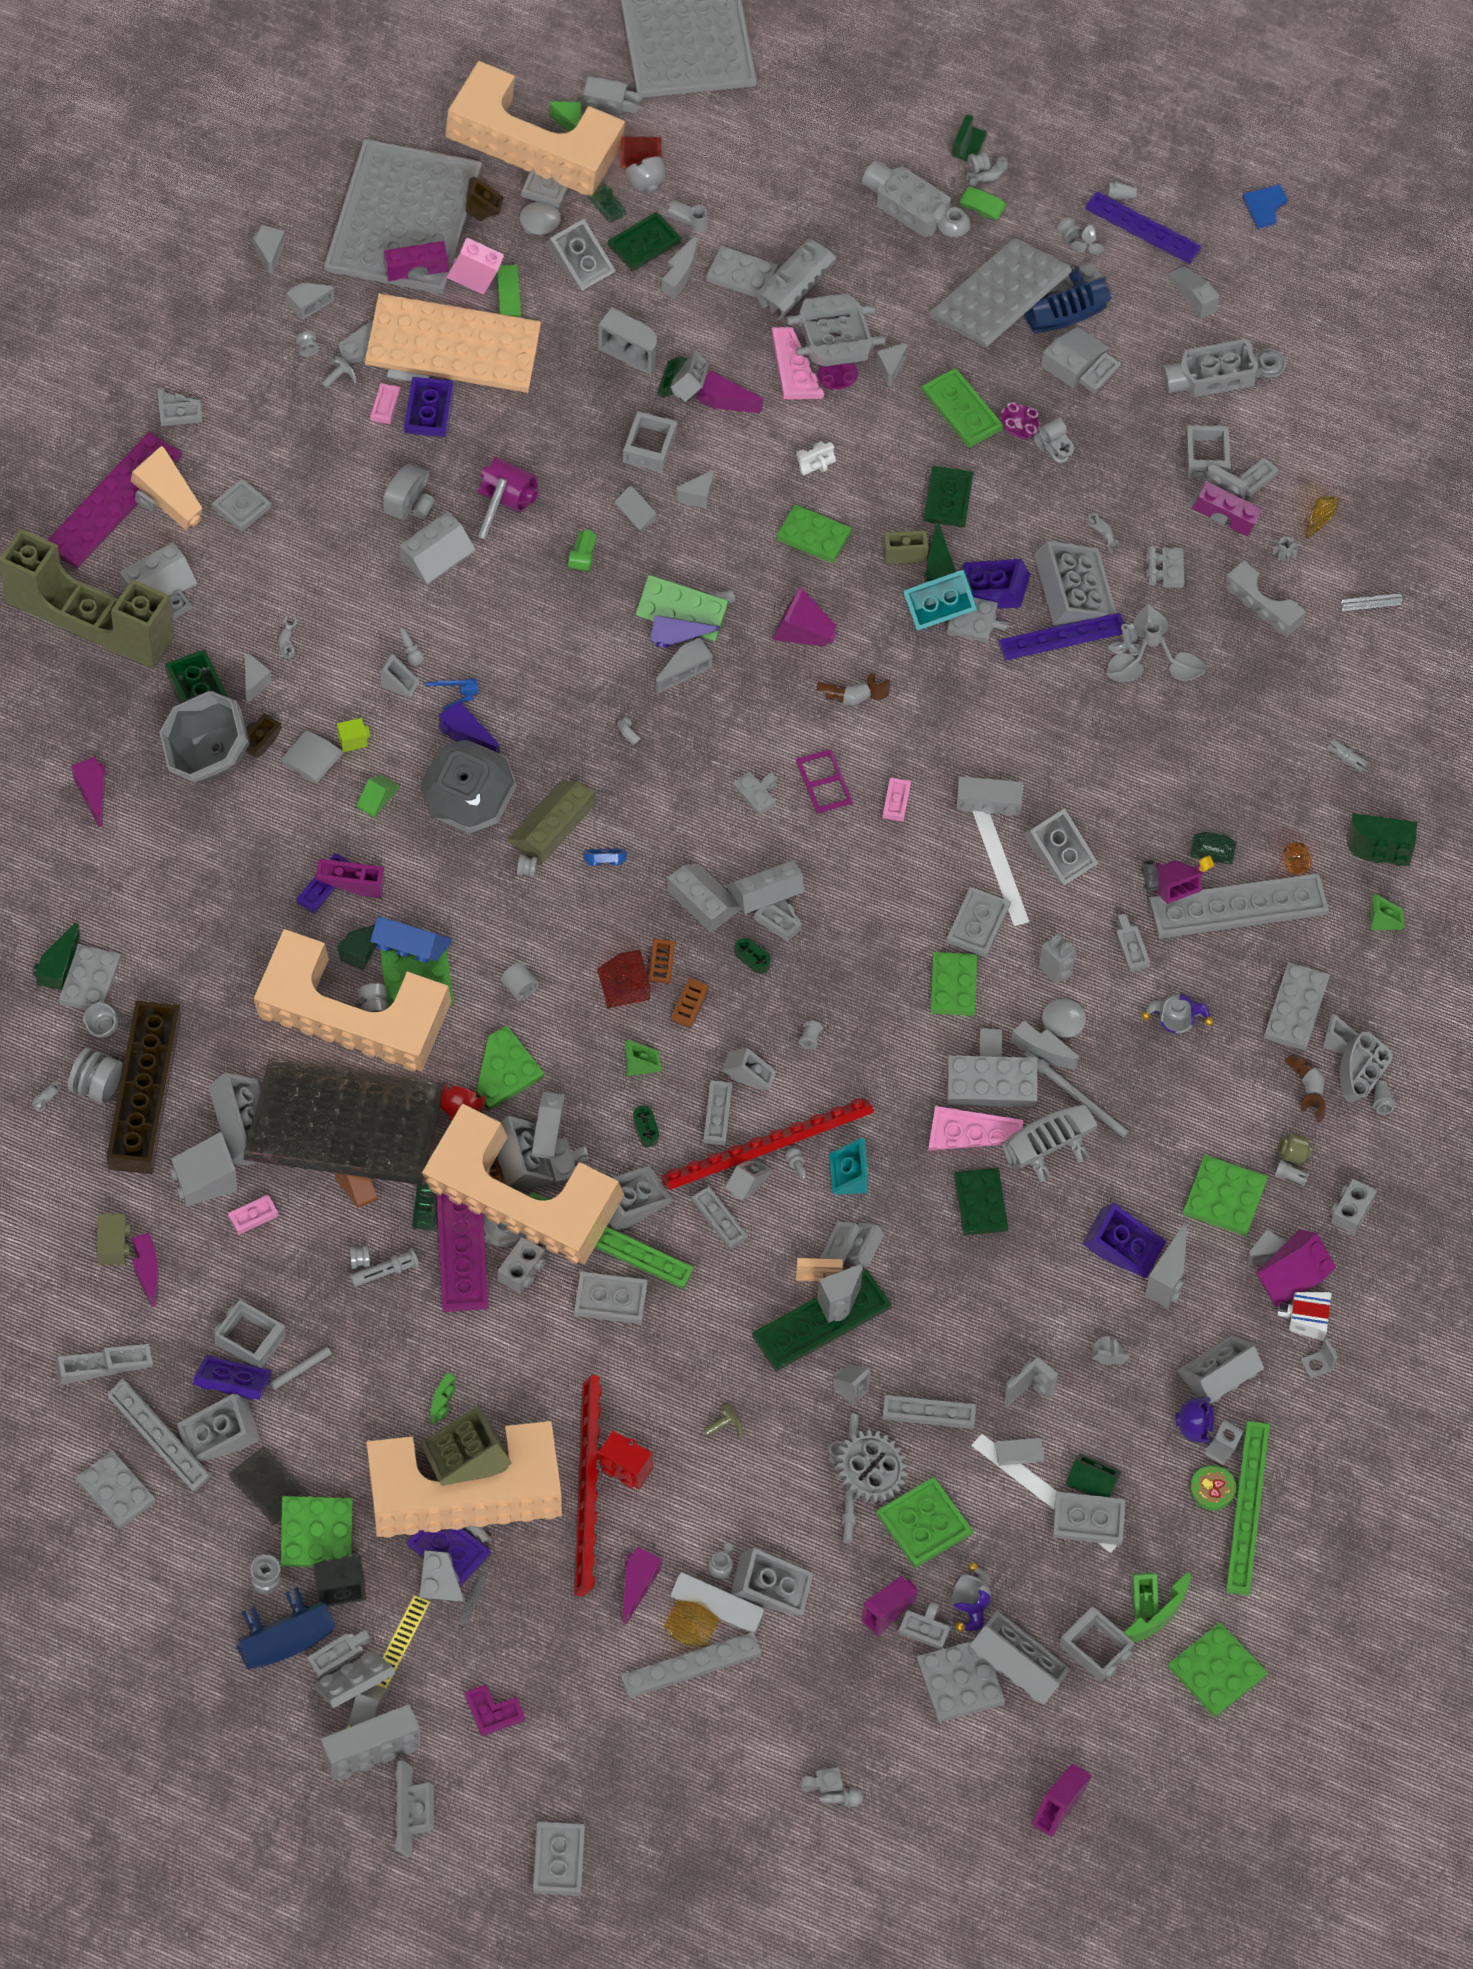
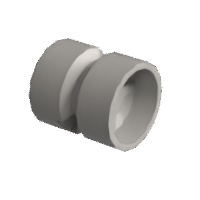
(373, 997)
(268, 1579)

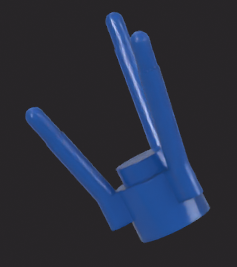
(466, 687)

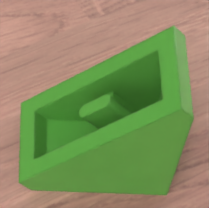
(566, 114)
(376, 794)
(1385, 915)
(641, 1059)
(1144, 1595)

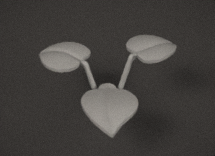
(1152, 626)

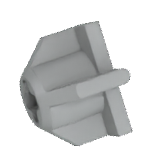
(1108, 1351)

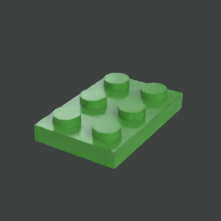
(814, 534)
(953, 983)

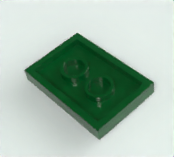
(644, 241)
(948, 496)
(981, 1201)

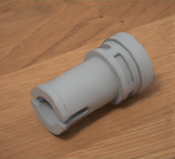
(1288, 1172)

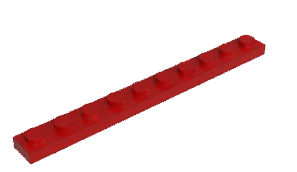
(762, 1145)
(587, 1486)

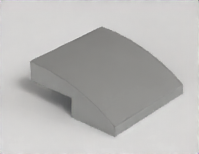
(311, 756)

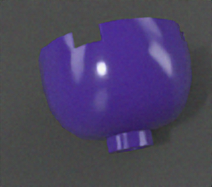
(1196, 1419)

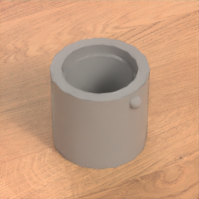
(519, 981)

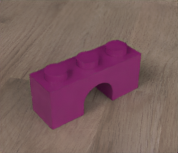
(401, 260)
(1216, 500)

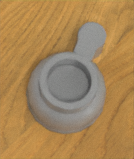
(721, 1564)

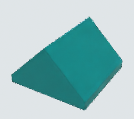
(849, 1168)

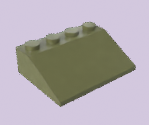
(466, 1450)

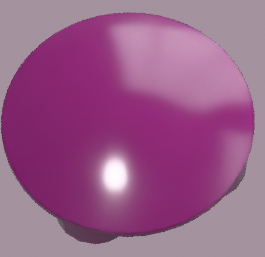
(837, 376)
(1020, 420)

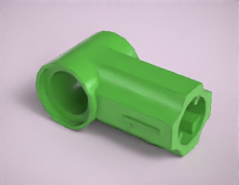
(582, 555)

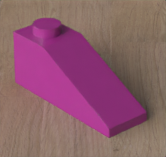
(726, 395)
(91, 783)
(352, 877)
(640, 1574)

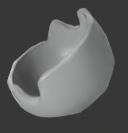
(100, 1020)

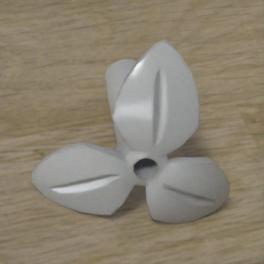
(1088, 236)
(342, 366)
(1129, 637)

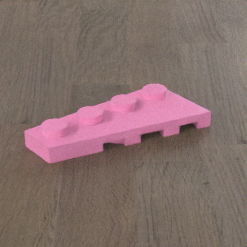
(793, 370)
(969, 1129)

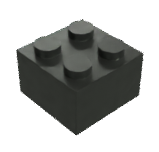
(340, 1580)

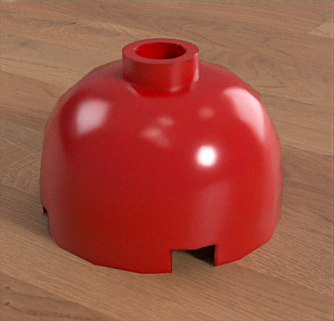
(453, 1098)

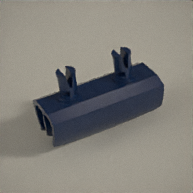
(1069, 305)
(285, 1637)

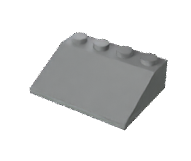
(1073, 582)

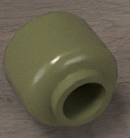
(1295, 1148)

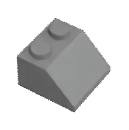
(839, 1293)

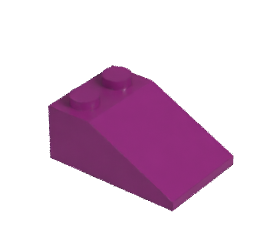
(1295, 1267)

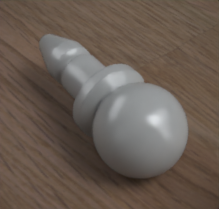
(415, 656)
(795, 1159)
(851, 1797)

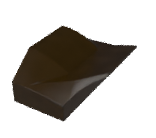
(482, 200)
(262, 735)

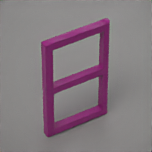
(809, 785)

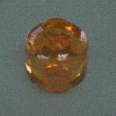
(1297, 858)

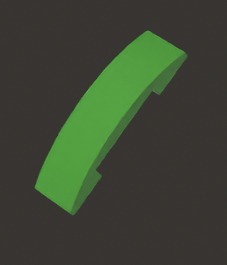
(1142, 1630)

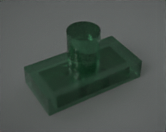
(607, 203)

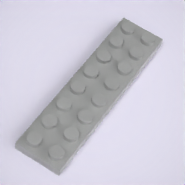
(1240, 906)

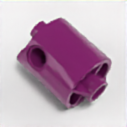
(520, 487)

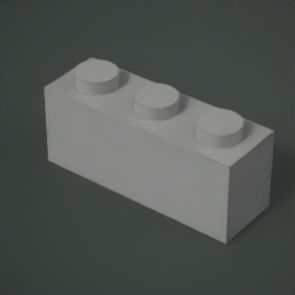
(989, 796)

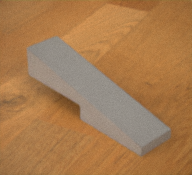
(109, 1362)

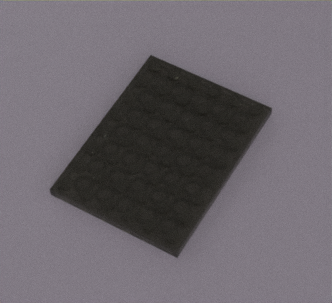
(344, 1121)

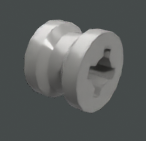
(979, 162)
(1069, 229)
(307, 344)
(527, 866)
(359, 1257)

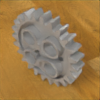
(886, 1481)

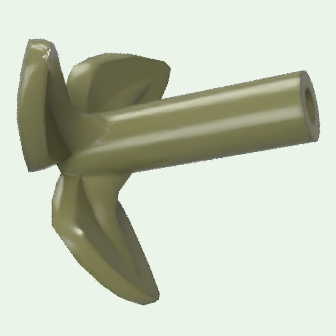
(730, 1417)

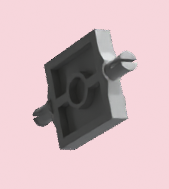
(977, 624)

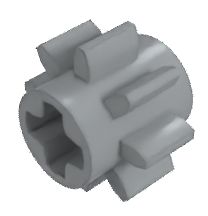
(1285, 548)

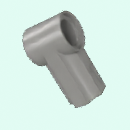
(693, 216)

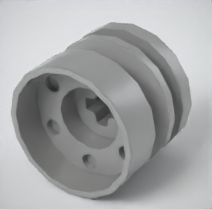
(95, 1076)

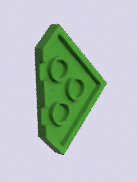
(506, 1069)

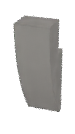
(679, 269)
(1044, 1046)

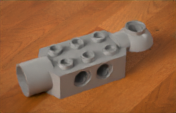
(914, 201)
(1221, 368)

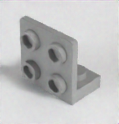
(1227, 482)
(1033, 1373)

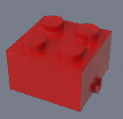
(625, 1461)

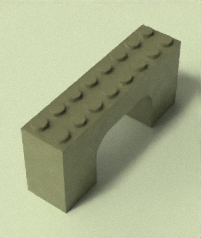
(132, 626)

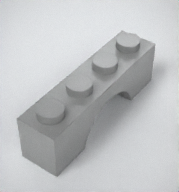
(1282, 615)

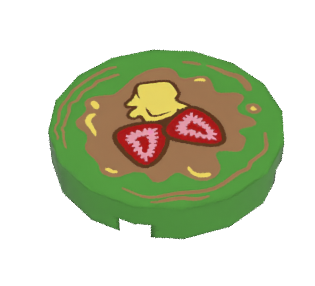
(1213, 1488)

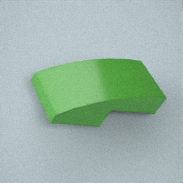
(986, 204)
(439, 1405)

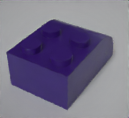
(429, 407)

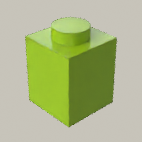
(353, 734)

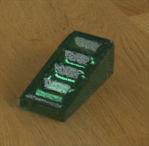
(424, 1220)

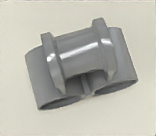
(1054, 440)

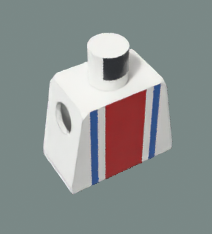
(1308, 1313)

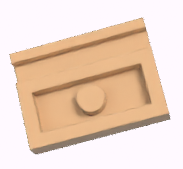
(815, 1269)

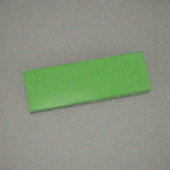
(509, 290)

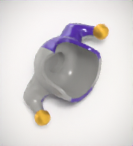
(1178, 1012)
(972, 1597)

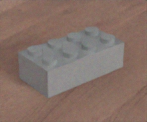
(991, 1081)
(371, 1743)

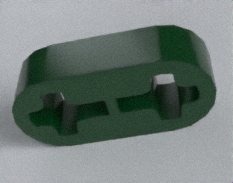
(754, 953)
(649, 1125)

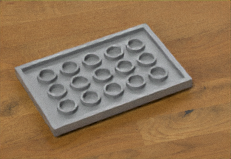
(1000, 292)

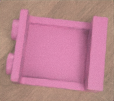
(475, 266)

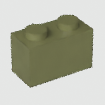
(905, 547)
(112, 1239)

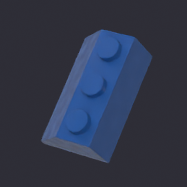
(409, 940)

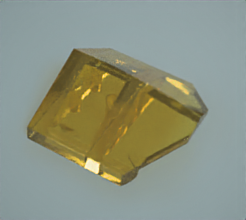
(1321, 512)
(691, 1624)

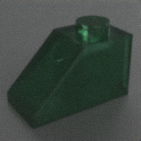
(357, 948)

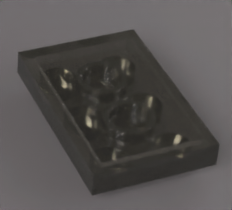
(265, 1482)

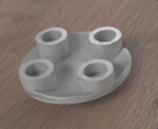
(540, 218)
(1064, 1018)

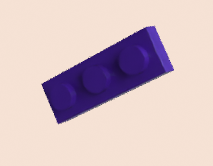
(316, 891)

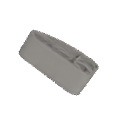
(404, 491)
(1356, 1060)

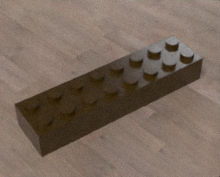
(143, 1087)

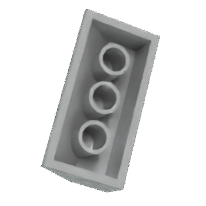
(235, 1105)
(1020, 1657)

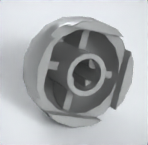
(647, 175)

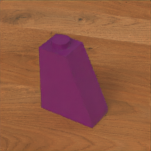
(888, 1604)
(1061, 1799)

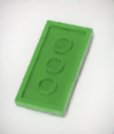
(962, 408)
(680, 602)

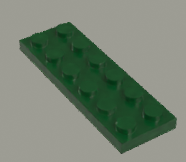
(808, 1329)

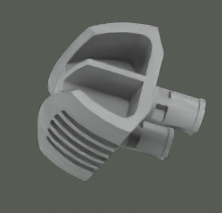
(796, 277)
(1048, 1135)

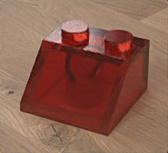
(624, 979)

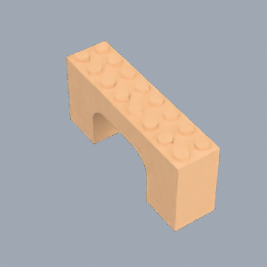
(571, 158)
(397, 1034)
(564, 1224)
(412, 1503)

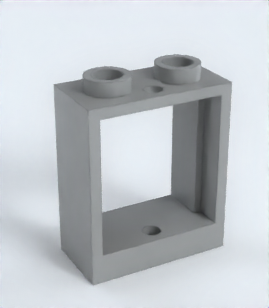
(646, 458)
(1198, 468)
(268, 1346)
(1095, 1618)

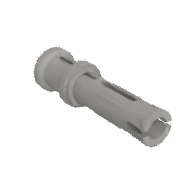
(398, 1264)

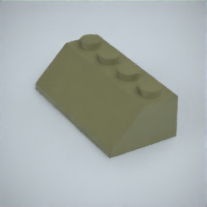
(553, 819)

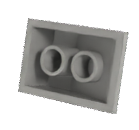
(580, 255)
(1072, 355)
(1060, 847)
(641, 1198)
(1166, 1278)
(219, 1429)
(771, 1582)

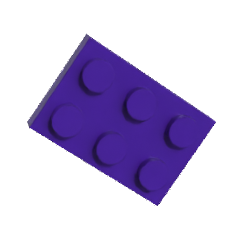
(232, 1377)
(464, 1549)

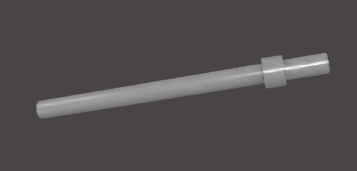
(1044, 1068)
(849, 1517)

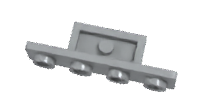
(414, 1808)

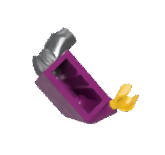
(1174, 879)

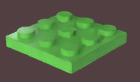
(396, 967)
(1225, 1195)
(924, 1522)
(315, 1530)
(1217, 1670)

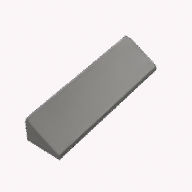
(719, 1602)

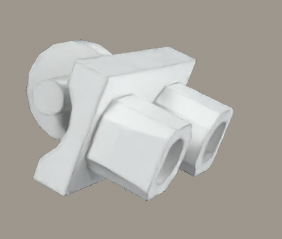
(817, 458)

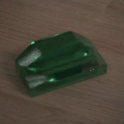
(1218, 846)

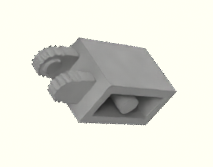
(609, 96)
(1057, 959)

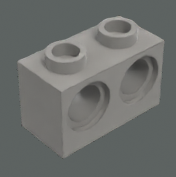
(1355, 1207)
(518, 1264)

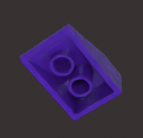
(998, 581)
(1124, 1240)

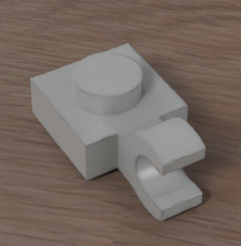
(826, 1782)

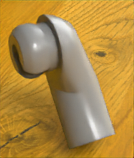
(624, 727)
(39, 1102)

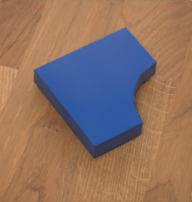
(1263, 205)

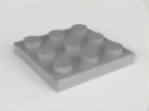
(959, 1682)

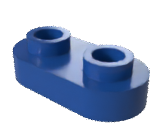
(597, 856)

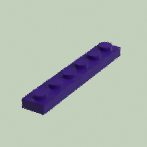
(1143, 227)
(1061, 636)

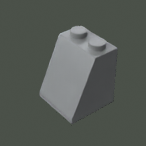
(204, 1171)

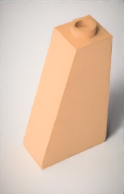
(165, 485)

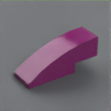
(146, 1266)

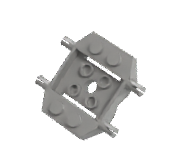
(854, 339)

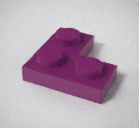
(491, 1717)

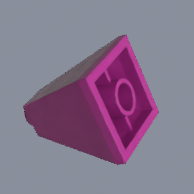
(805, 622)

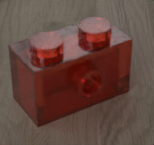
(639, 148)

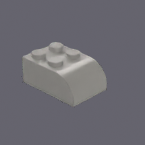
(628, 340)

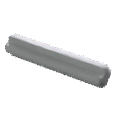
(1371, 601)

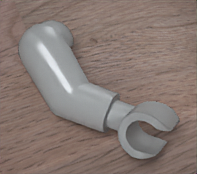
(991, 175)
(1105, 529)
(284, 640)

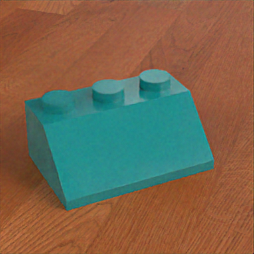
(940, 600)

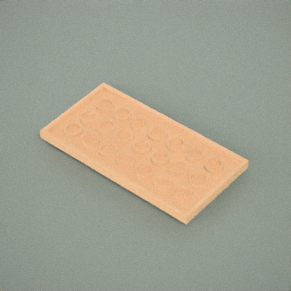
(453, 343)

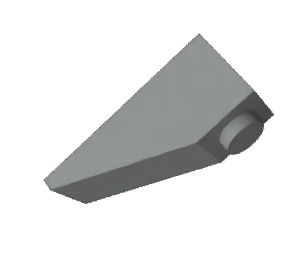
(1195, 291)
(690, 377)
(686, 663)
(548, 1125)

